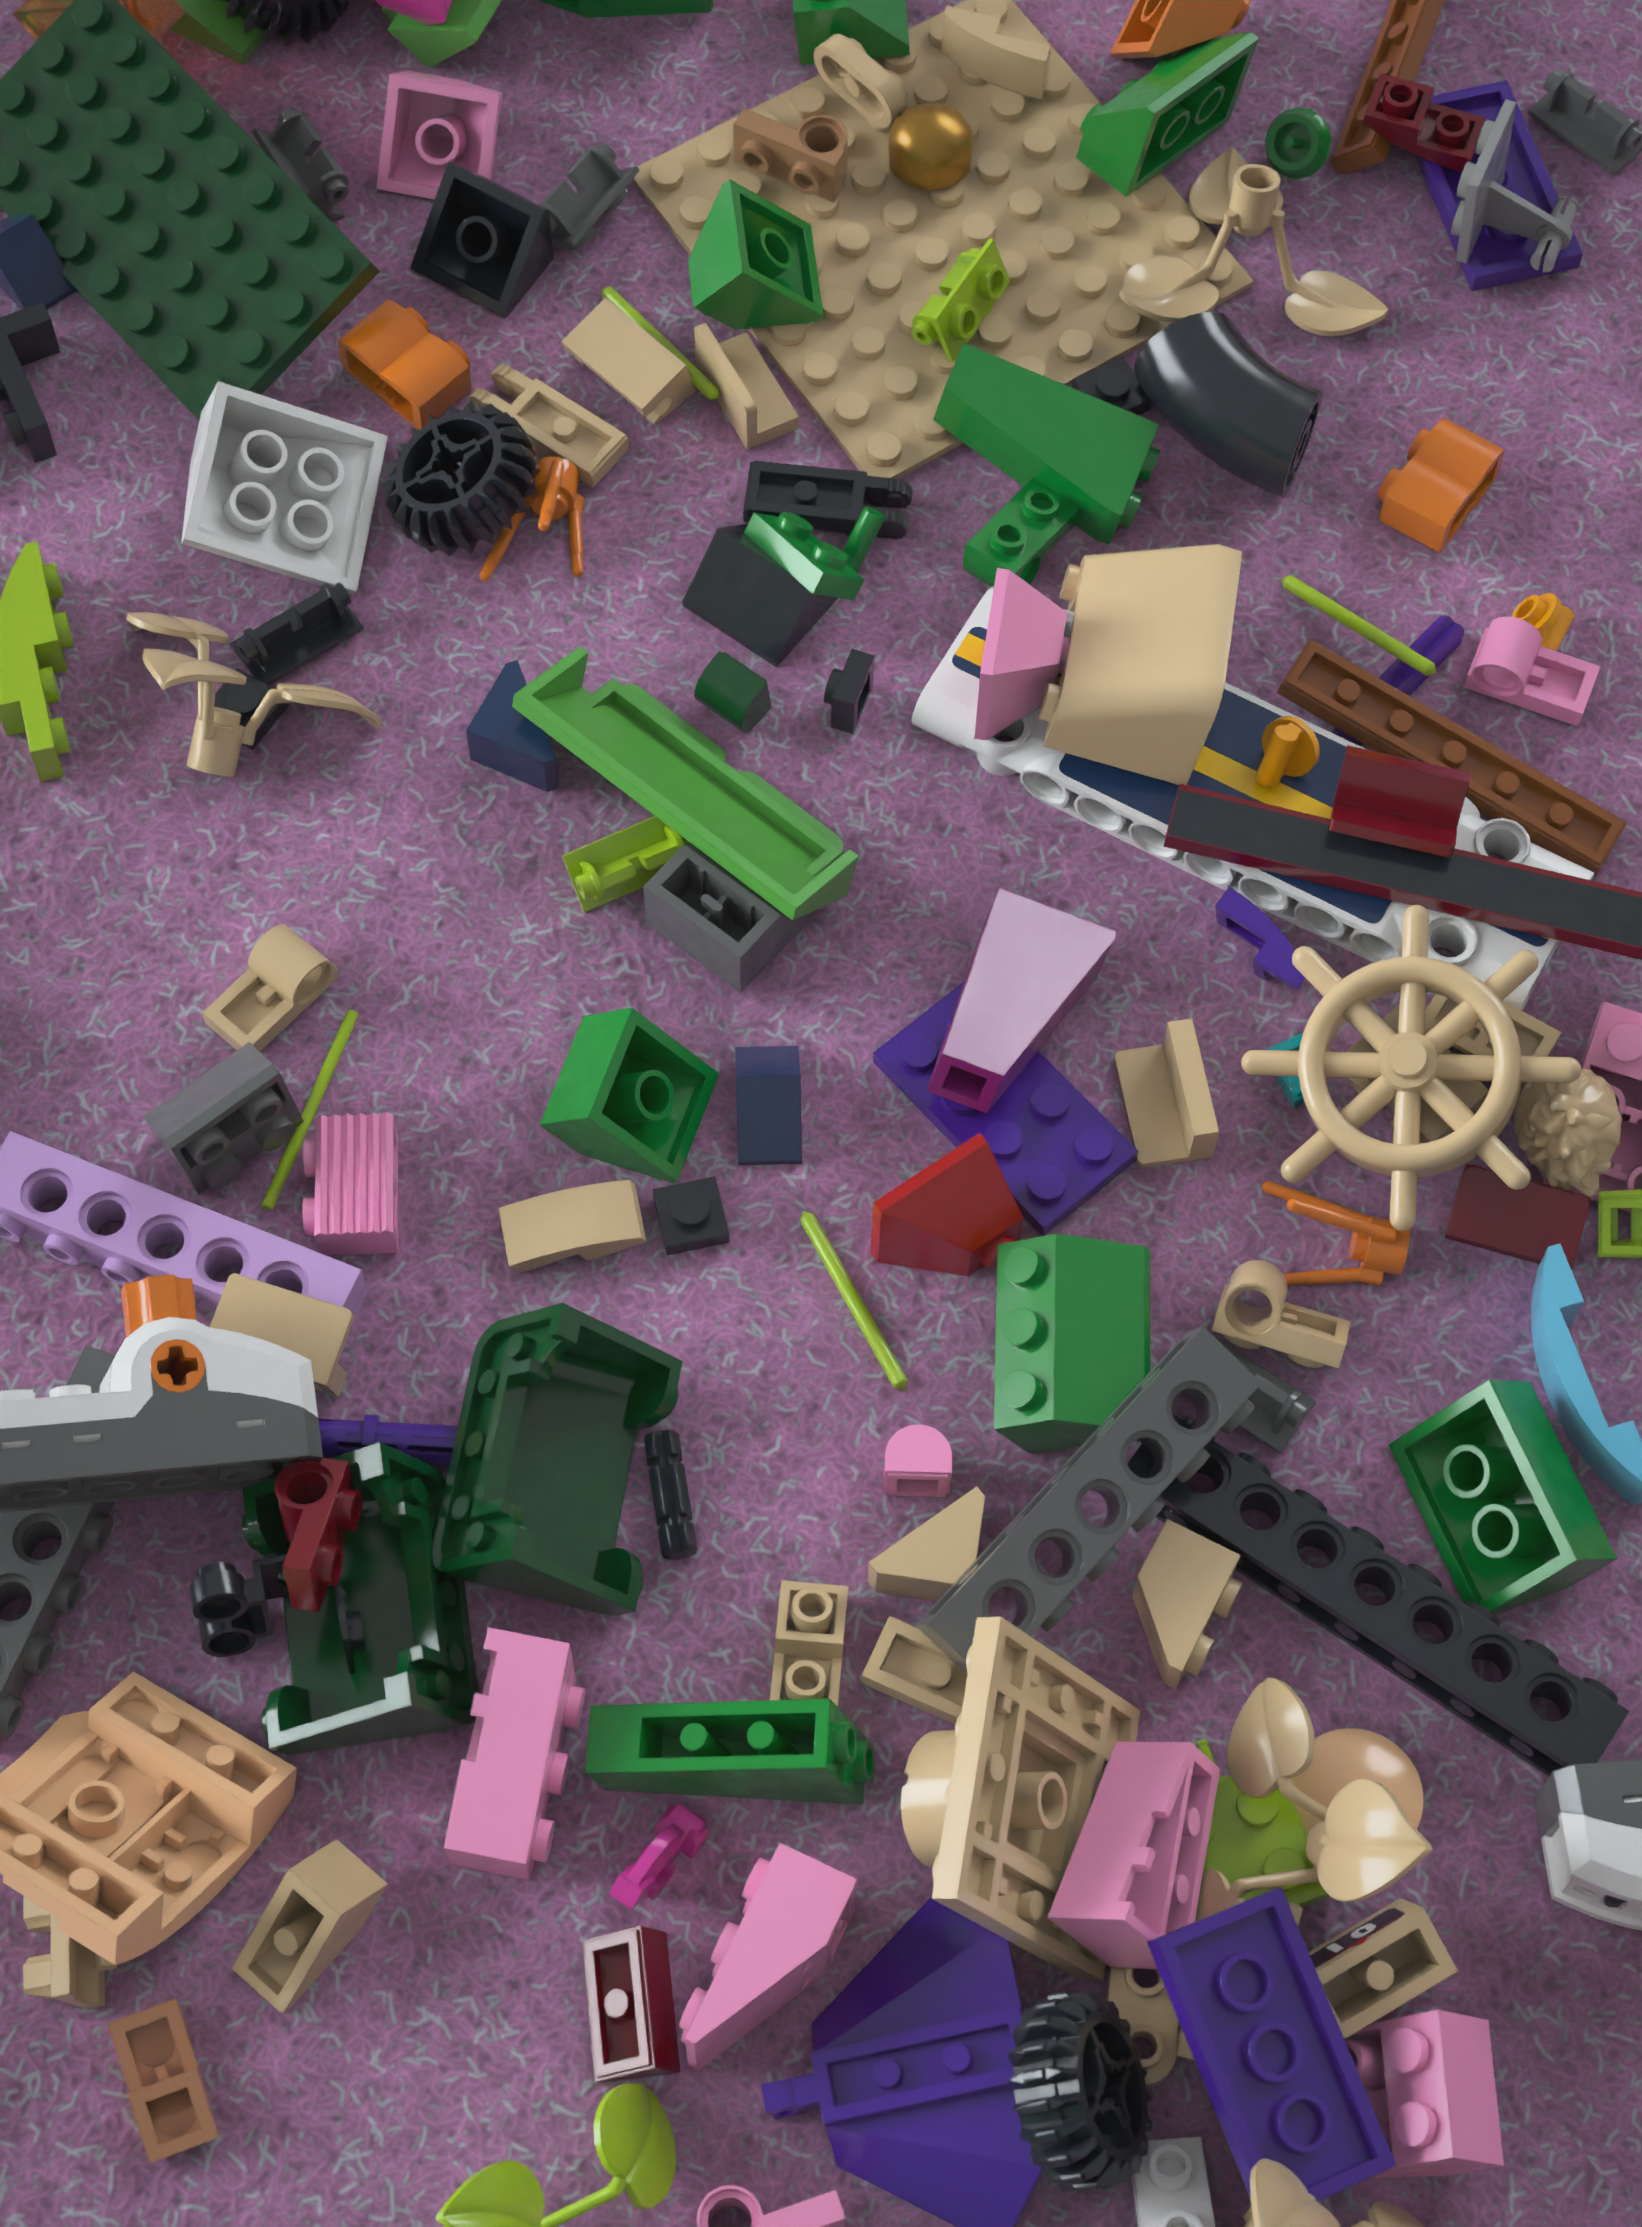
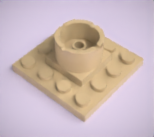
(1012, 1788)

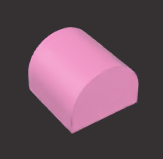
(917, 1463)

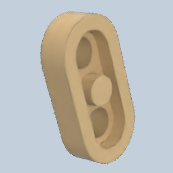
(861, 80)
(1150, 2017)

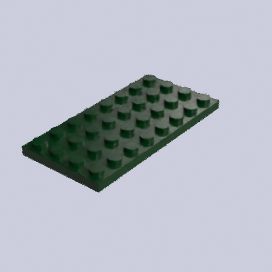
(167, 208)

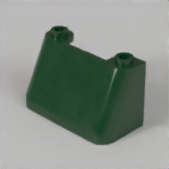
(549, 1459)
(413, 1618)

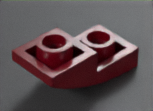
(1408, 118)

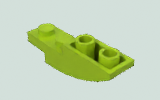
(31, 655)

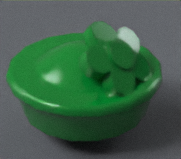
(1298, 143)

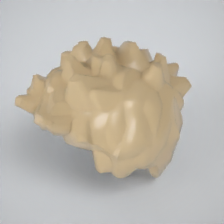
(1569, 1130)

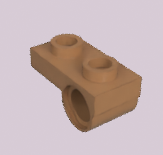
(806, 158)

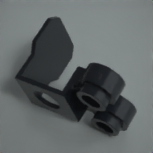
(237, 1609)

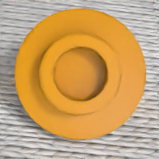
(1547, 616)
(1288, 750)

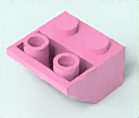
(1432, 2092)

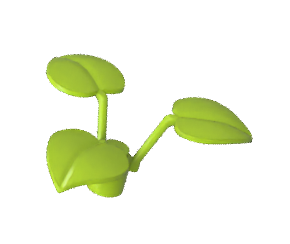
(632, 2145)

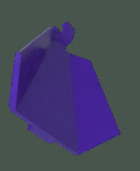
(920, 2073)

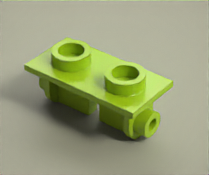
(971, 292)
(621, 861)

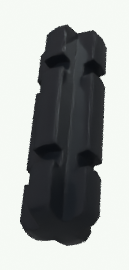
(670, 1494)

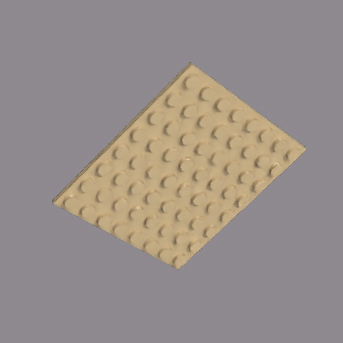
(892, 244)

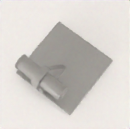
(1500, 208)

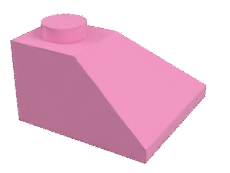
(432, 123)
(1020, 655)

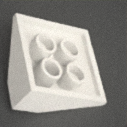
(282, 487)

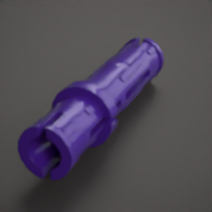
(422, 1441)

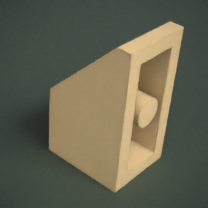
(308, 1923)

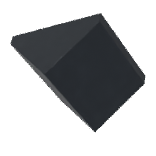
(484, 240)
(752, 596)

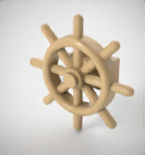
(1435, 1095)

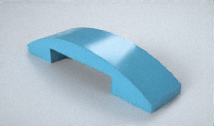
(1609, 1451)

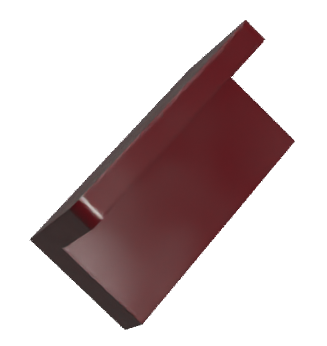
(1399, 801)

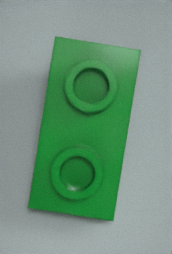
(1020, 534)

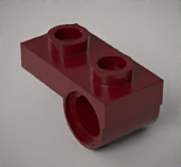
(316, 1513)

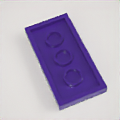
(1498, 254)
(1040, 1129)
(1271, 2046)

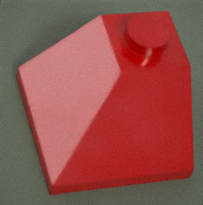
(948, 1214)

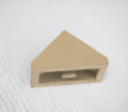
(933, 1554)

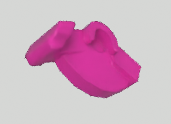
(677, 1831)

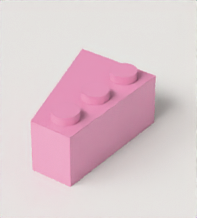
(514, 1756)
(1139, 1852)

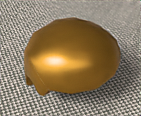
(930, 146)

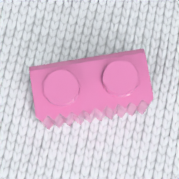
(354, 1184)

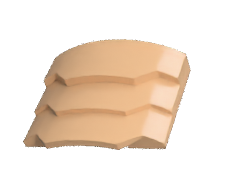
(135, 1816)

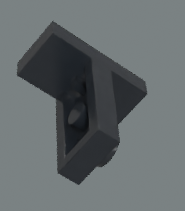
(23, 340)

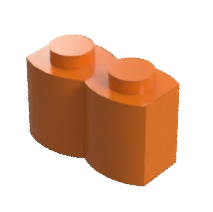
(405, 363)
(1439, 484)

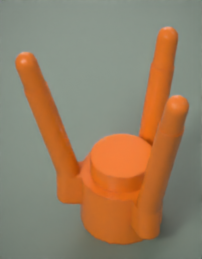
(554, 498)
(1372, 1240)

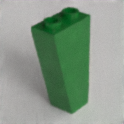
(1051, 435)
(731, 1750)

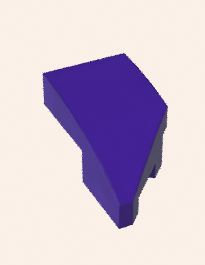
(1253, 926)

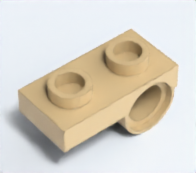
(276, 989)
(1302, 1333)

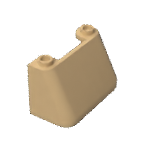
(1144, 658)

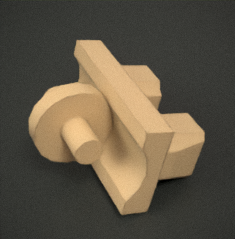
(69, 1971)

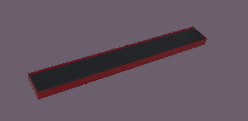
(1457, 885)

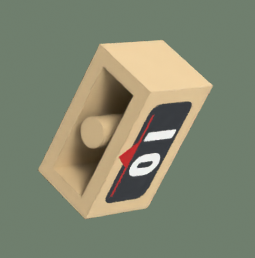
(1381, 1964)

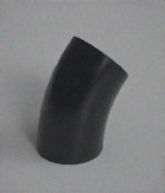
(1229, 399)

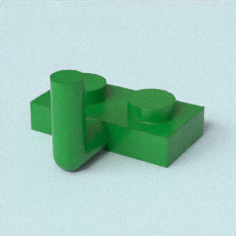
(816, 563)

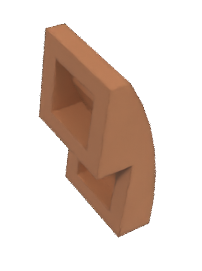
(163, 2080)

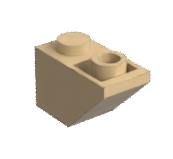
(1179, 1593)

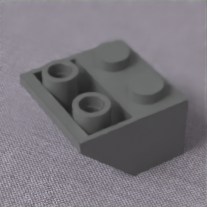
(716, 917)
(225, 1119)

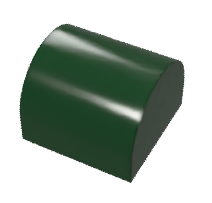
(733, 692)

